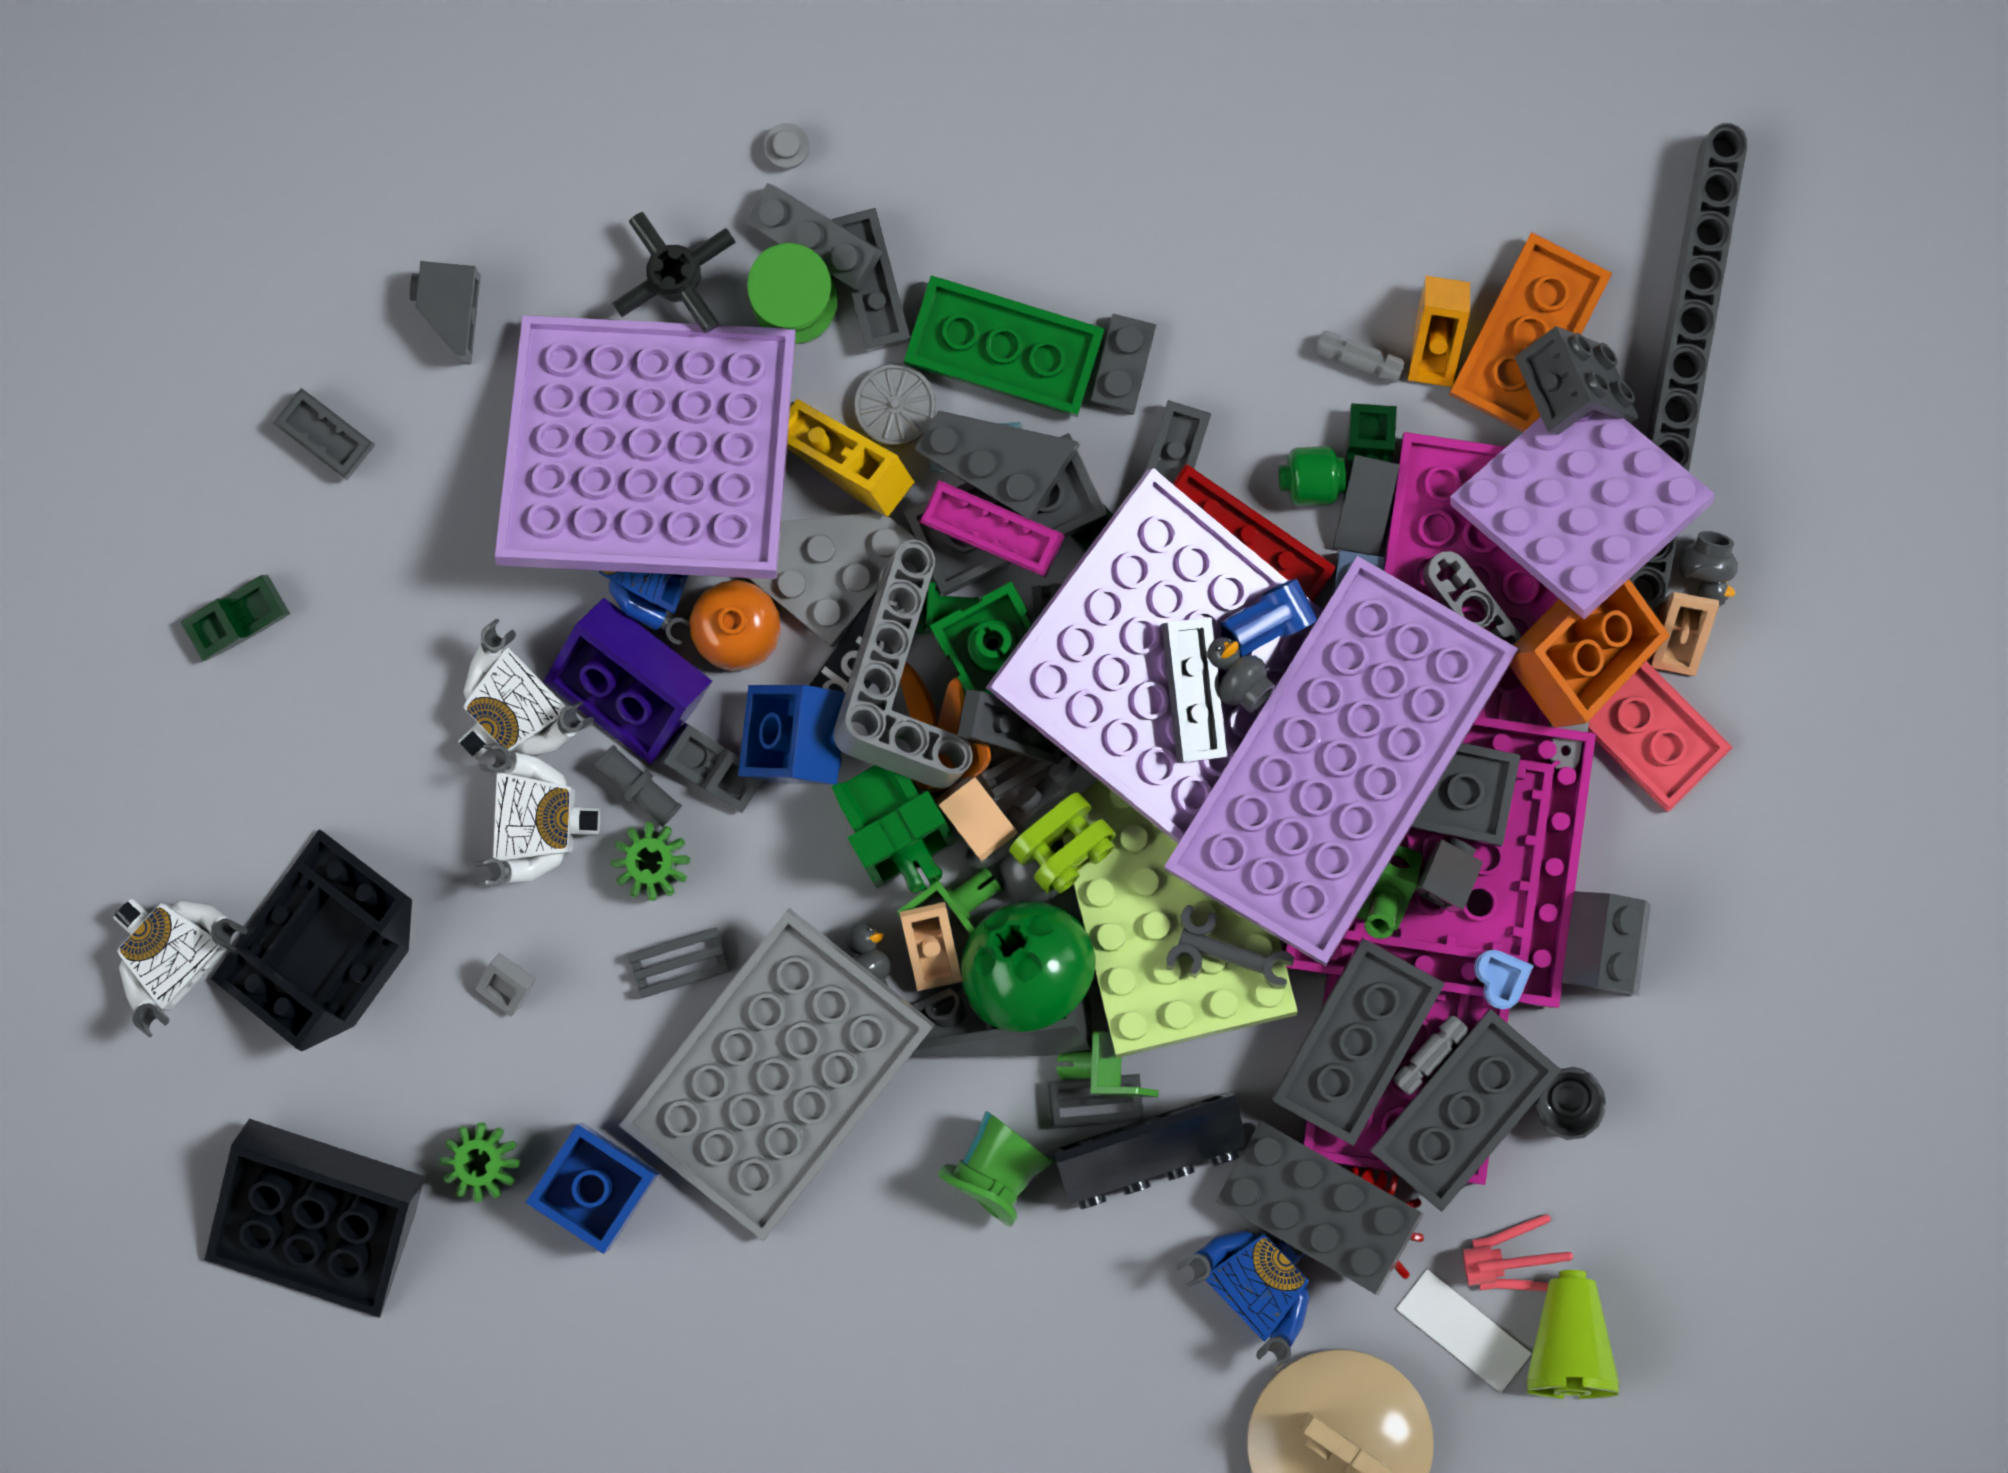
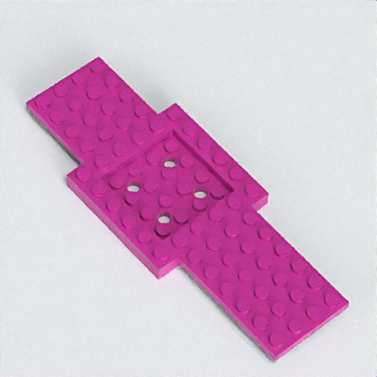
(1537, 866)

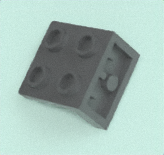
(1572, 378)

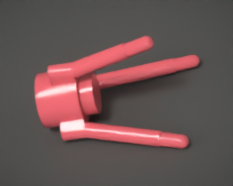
(1484, 1264)

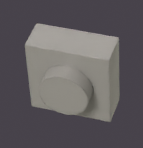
(505, 984)

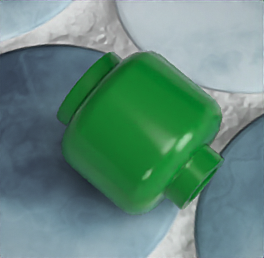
(1312, 476)

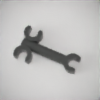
(1195, 941)

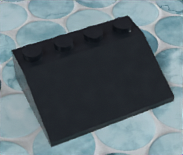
(1150, 1148)
(313, 1217)

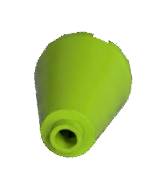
(1572, 1343)

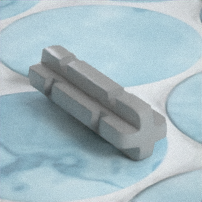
(1359, 357)
(1430, 1055)

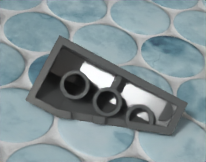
(964, 1033)

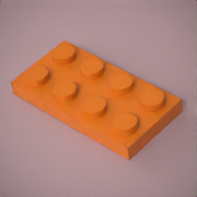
(1541, 292)

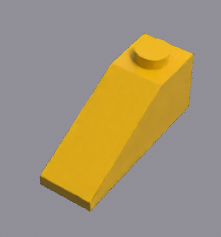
(848, 458)

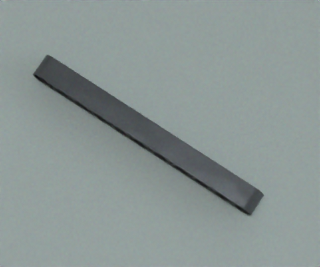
(1698, 302)

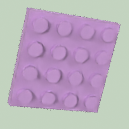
(1582, 505)

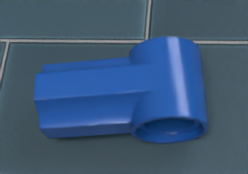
(1276, 615)

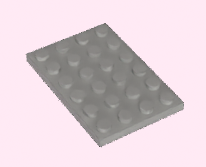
(776, 1074)

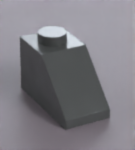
(449, 302)
(1449, 874)

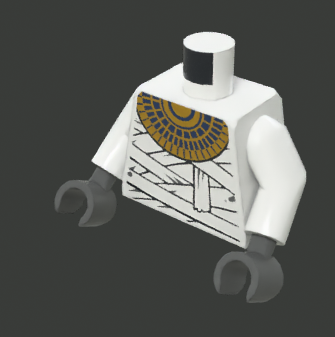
(513, 703)
(532, 818)
(169, 954)

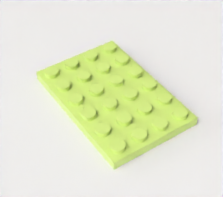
(1135, 921)

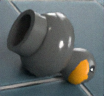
(1712, 563)
(1246, 676)
(863, 941)

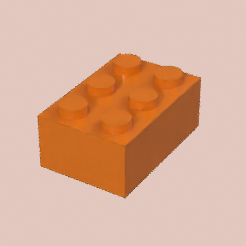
(1580, 663)

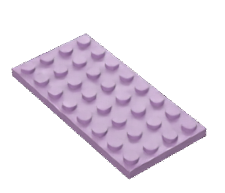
(1341, 760)

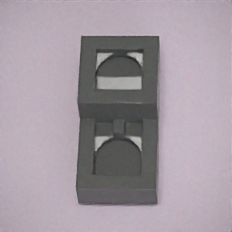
(1366, 505)
(710, 767)

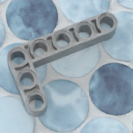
(885, 672)

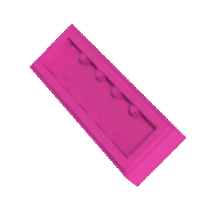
(992, 529)

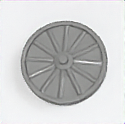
(895, 404)

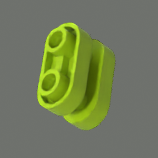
(1061, 868)

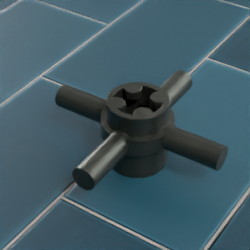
(661, 259)

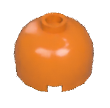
(735, 625)

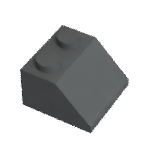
(1606, 942)

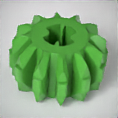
(646, 876)
(465, 1155)

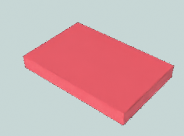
(1657, 737)

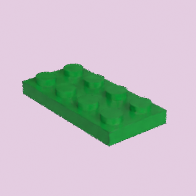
(1004, 346)

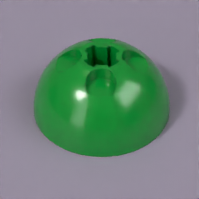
(1027, 966)

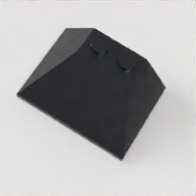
(319, 946)

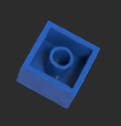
(791, 734)
(592, 1187)

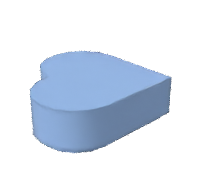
(1502, 976)

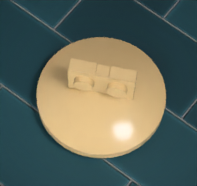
(1339, 1417)

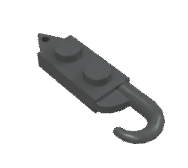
(1036, 802)

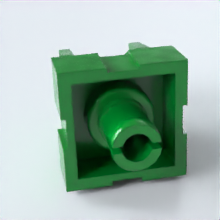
(966, 634)
(893, 827)

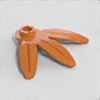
(922, 709)

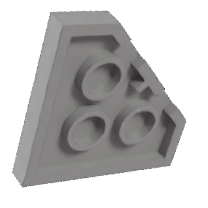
(831, 568)

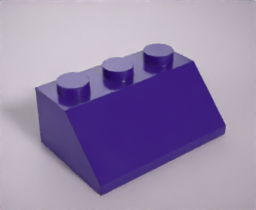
(627, 680)

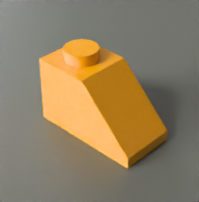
(1439, 331)

